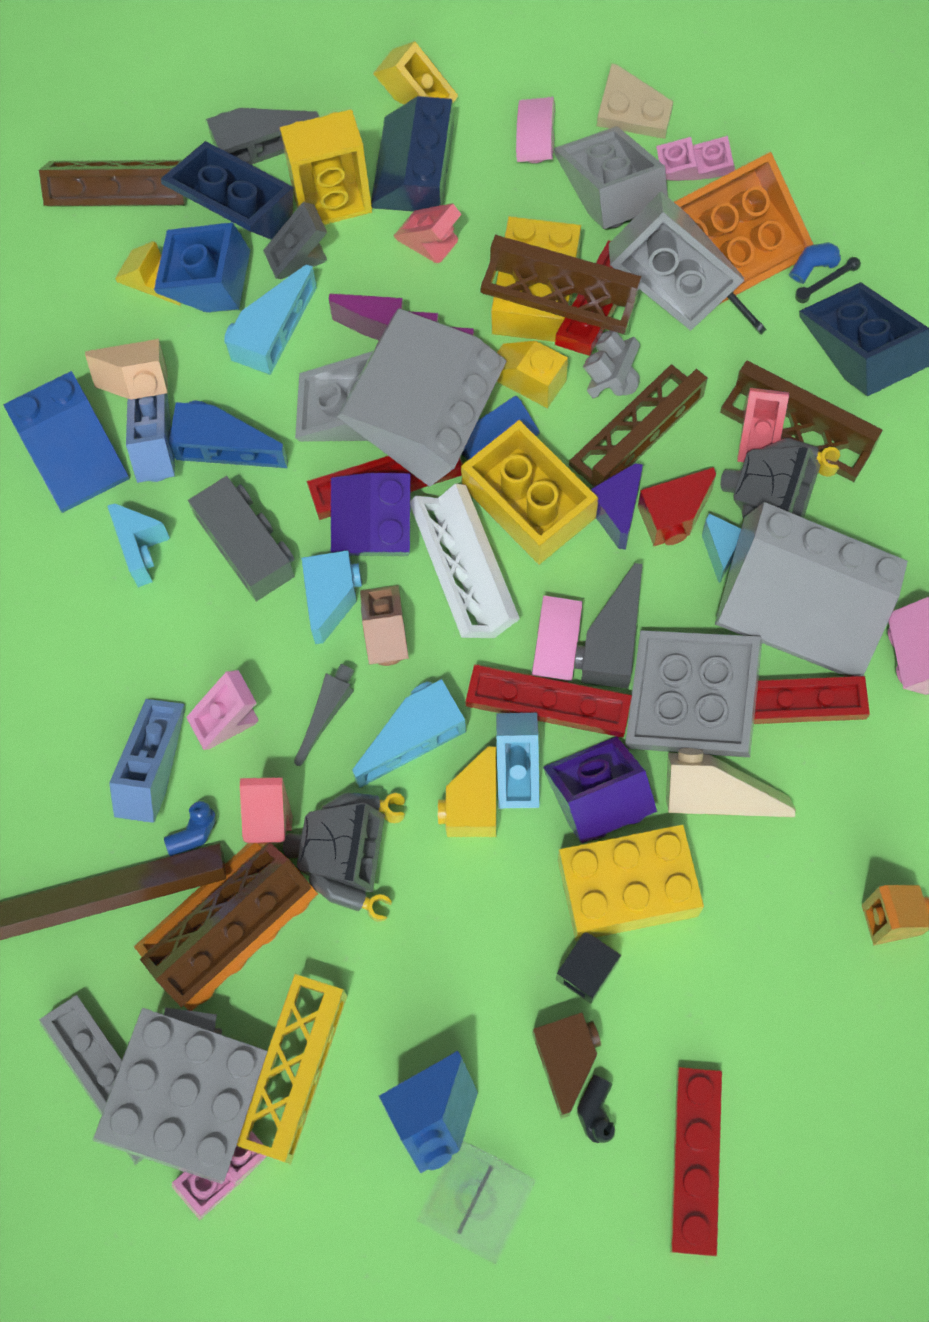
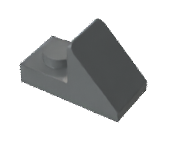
(297, 243)

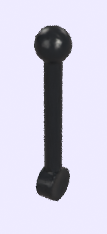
(803, 294)
(758, 326)

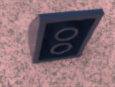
(868, 338)

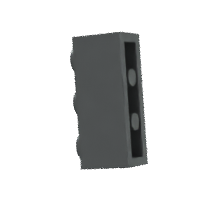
(243, 537)

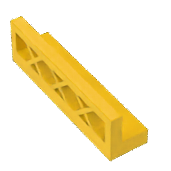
(308, 1073)

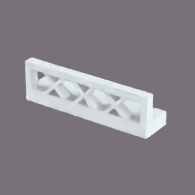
(471, 563)

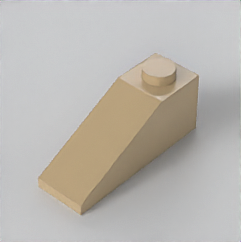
(710, 786)

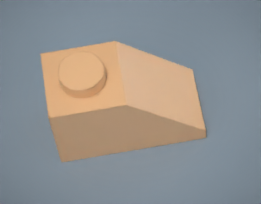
(130, 369)

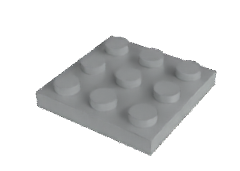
(694, 693)
(180, 1096)

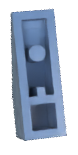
(148, 438)
(147, 761)

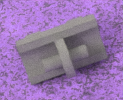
(612, 365)

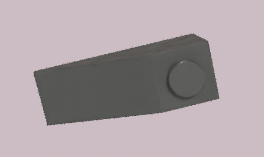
(253, 132)
(611, 638)

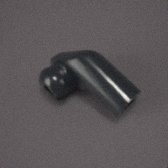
(592, 1113)

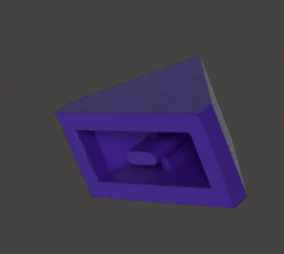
(617, 503)

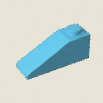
(269, 322)
(418, 726)

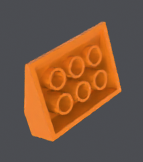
(750, 220)

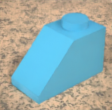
(329, 590)
(517, 760)

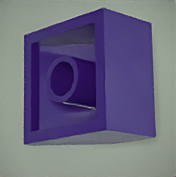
(371, 514)
(601, 789)

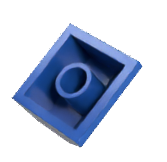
(204, 267)
(433, 1111)

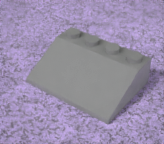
(422, 393)
(810, 590)

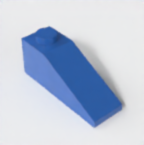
(214, 436)

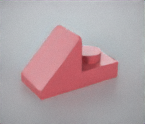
(430, 231)
(762, 420)
(264, 810)

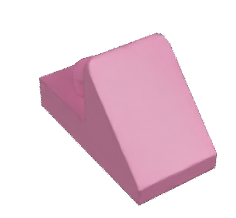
(223, 711)

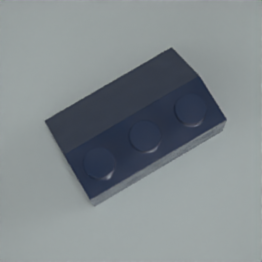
(414, 155)
(233, 189)

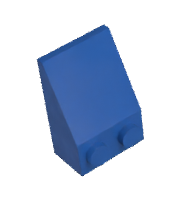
(66, 441)

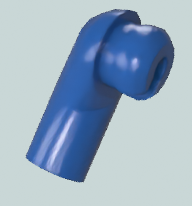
(812, 256)
(196, 832)

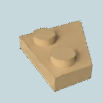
(633, 105)

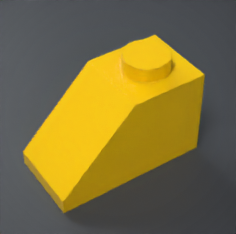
(411, 74)
(533, 370)
(471, 799)

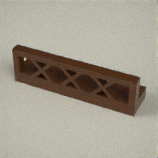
(107, 183)
(562, 273)
(813, 415)
(643, 433)
(227, 926)

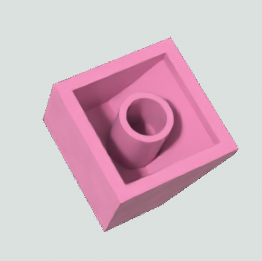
(911, 642)

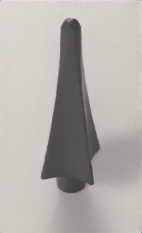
(331, 698)

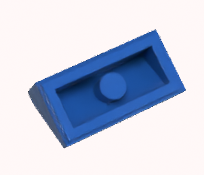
(496, 423)

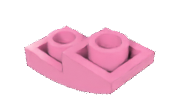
(535, 130)
(698, 161)
(557, 638)
(203, 1194)

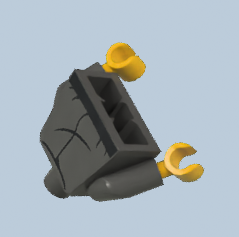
(779, 475)
(343, 847)

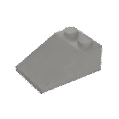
(612, 175)
(676, 261)
(322, 397)

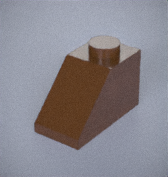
(567, 1057)

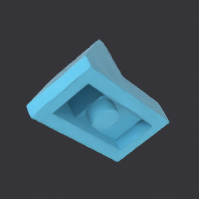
(135, 535)
(720, 543)

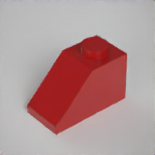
(675, 506)

